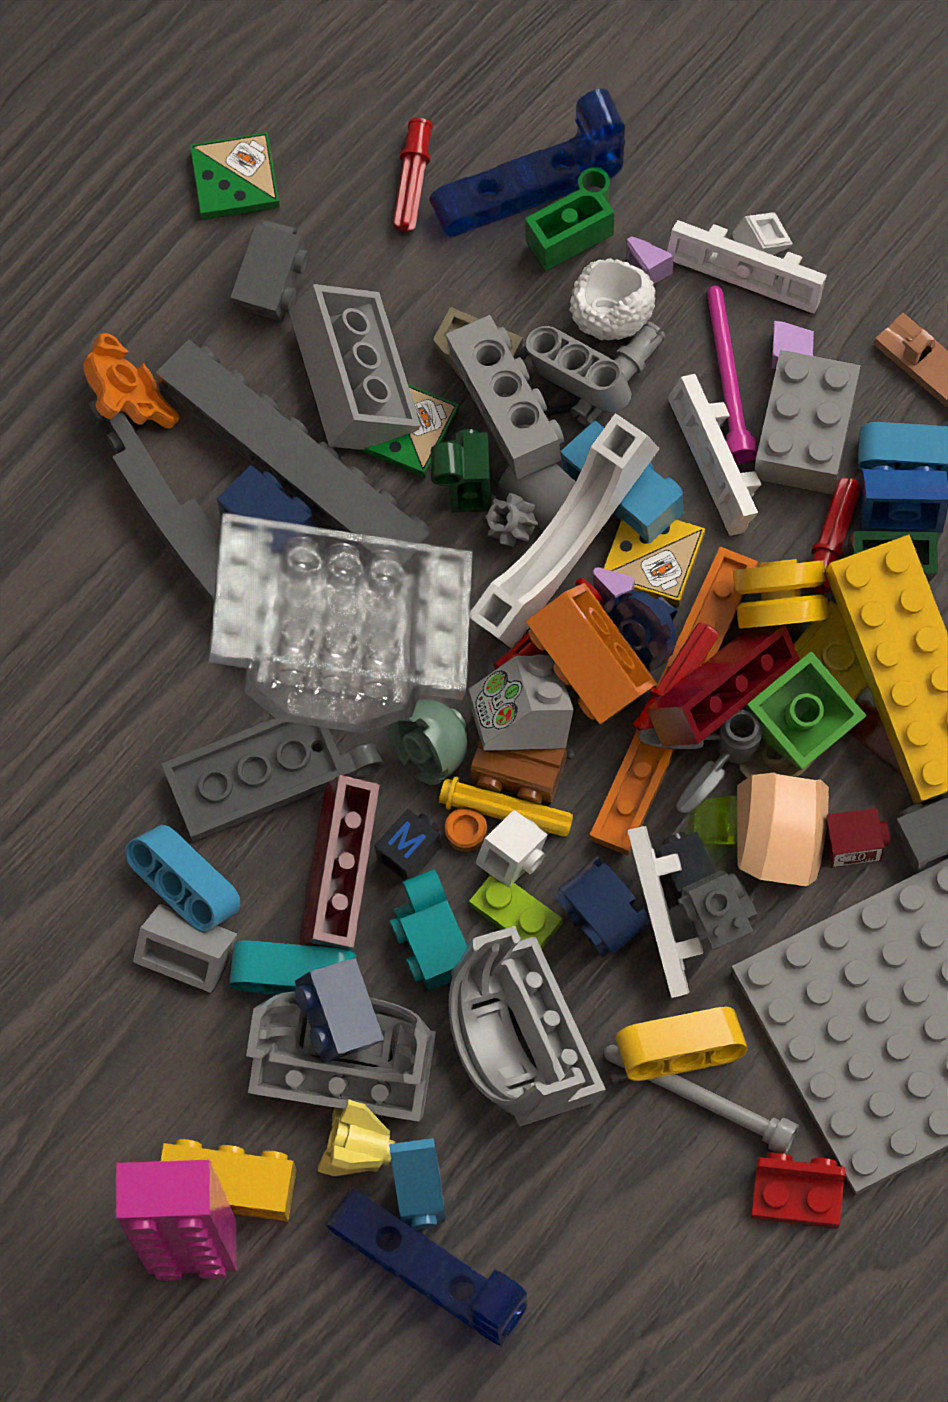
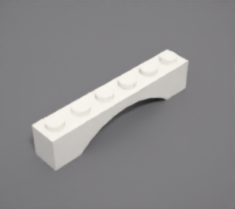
(605, 479)

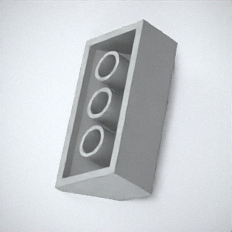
(353, 366)

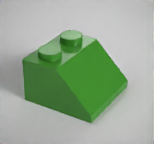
(804, 711)

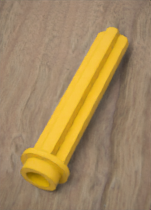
(500, 806)

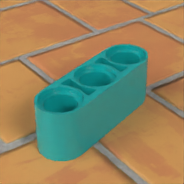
(275, 966)

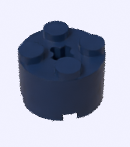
(603, 905)

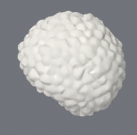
(612, 299)

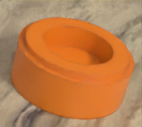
(465, 829)

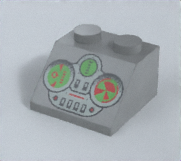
(522, 706)

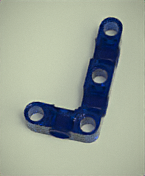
(534, 177)
(430, 1269)

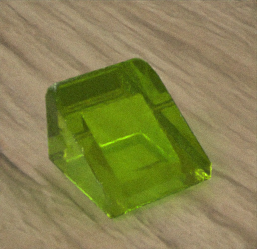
(717, 820)

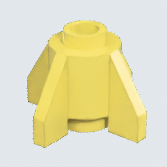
(356, 1142)

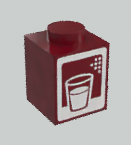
(856, 837)

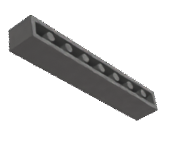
(283, 448)

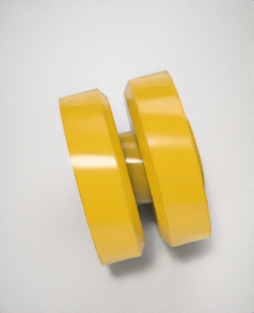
(781, 593)

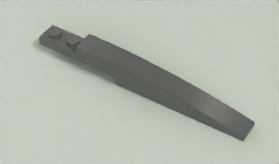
(180, 527)

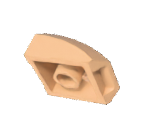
(781, 827)

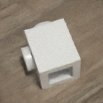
(512, 849)

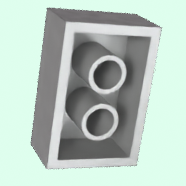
(807, 422)

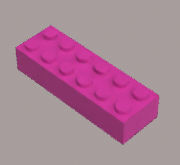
(176, 1218)

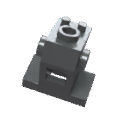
(713, 910)

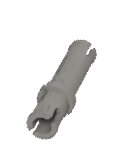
(631, 360)

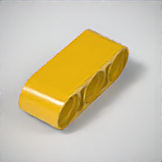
(681, 1043)

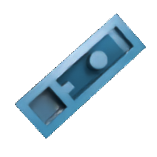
(418, 1183)

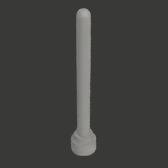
(776, 1133)

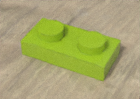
(517, 908)

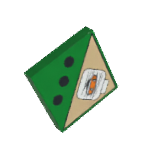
(234, 176)
(413, 450)

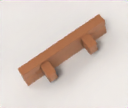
(904, 344)

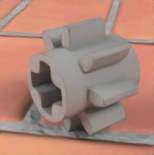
(511, 520)

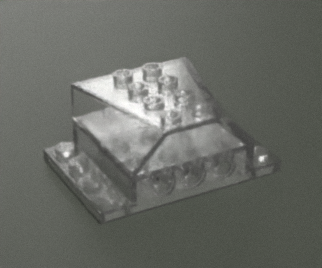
(339, 622)

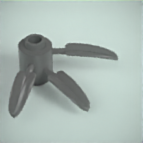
(736, 742)

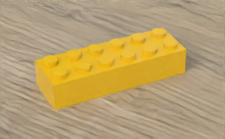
(901, 655)

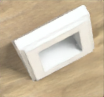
(762, 233)

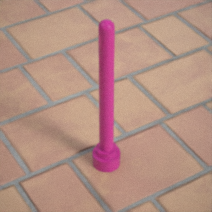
(739, 440)

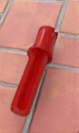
(414, 159)
(835, 526)
(686, 662)

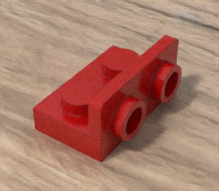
(798, 1190)

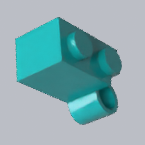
(429, 931)

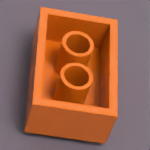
(590, 653)

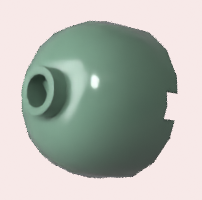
(431, 739)

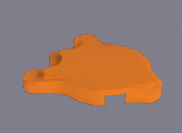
(124, 386)

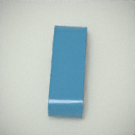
(903, 446)
(182, 878)

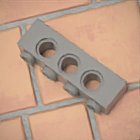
(525, 448)

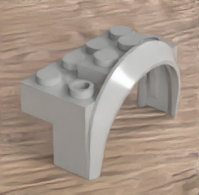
(486, 1040)
(291, 1073)

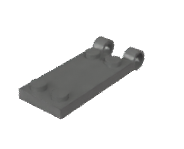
(259, 773)

